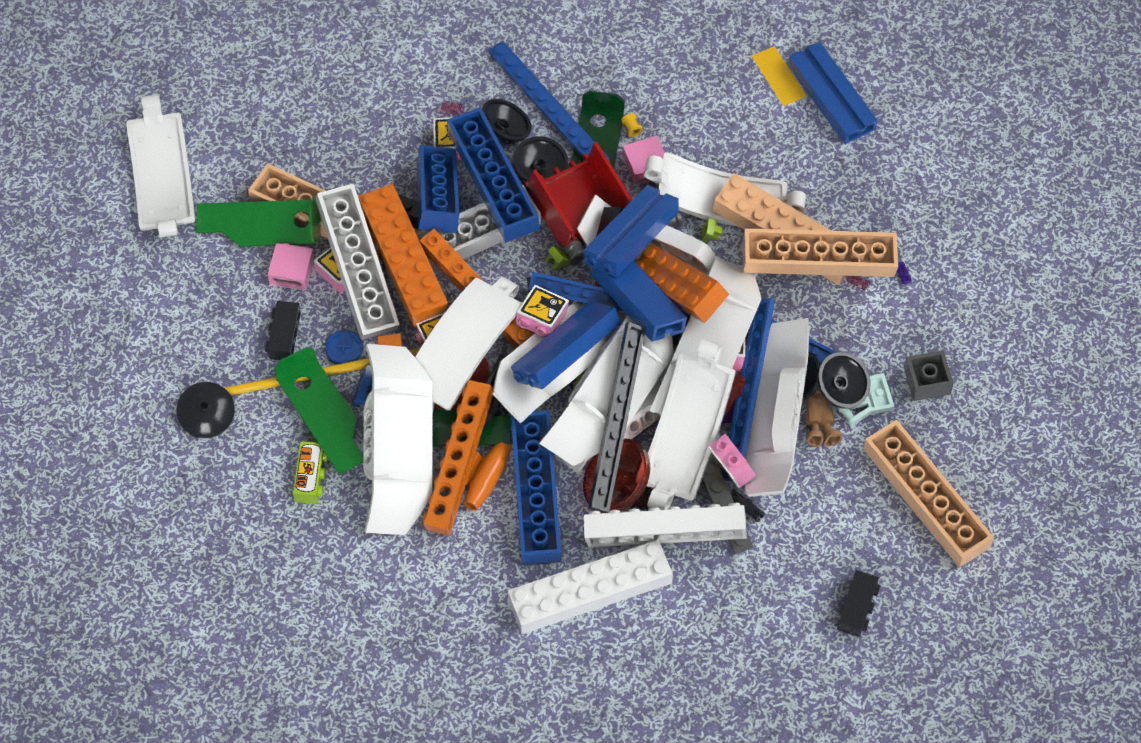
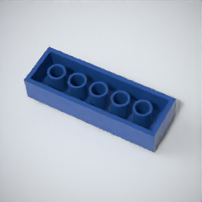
(437, 189)

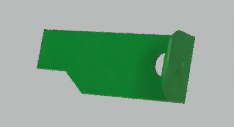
(260, 222)
(321, 408)

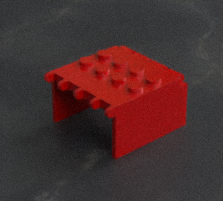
(568, 193)

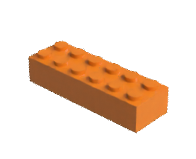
(682, 283)

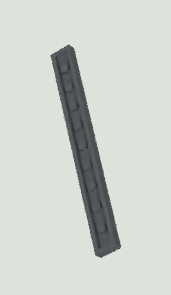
(719, 494)

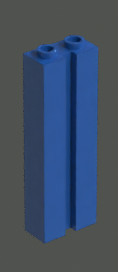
(832, 93)
(631, 231)
(642, 301)
(565, 345)

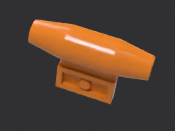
(484, 474)

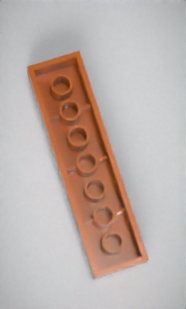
(403, 254)

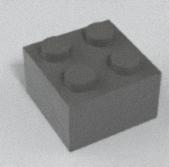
(928, 375)

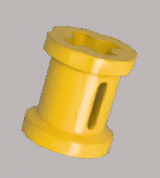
(632, 125)

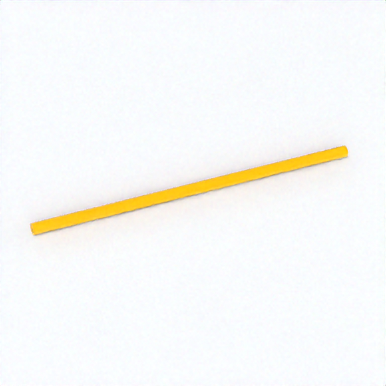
(330, 370)

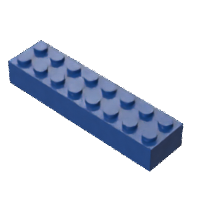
(493, 175)
(536, 491)

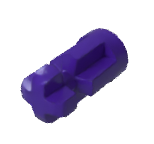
(903, 273)

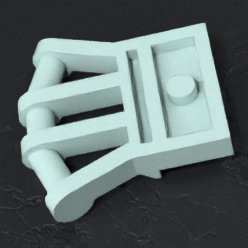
(878, 401)

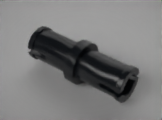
(752, 510)

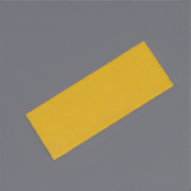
(779, 76)

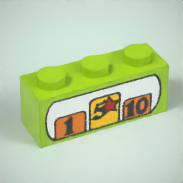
(309, 473)

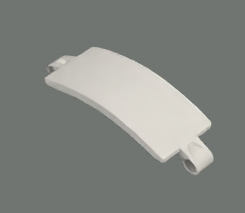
(160, 169)
(700, 185)
(466, 336)
(688, 425)

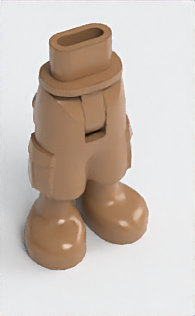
(820, 414)

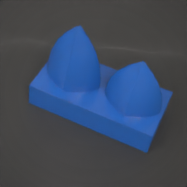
(362, 388)

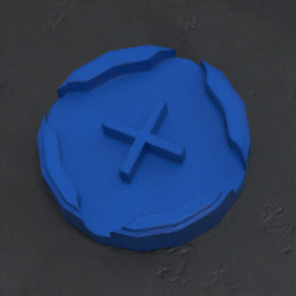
(343, 347)

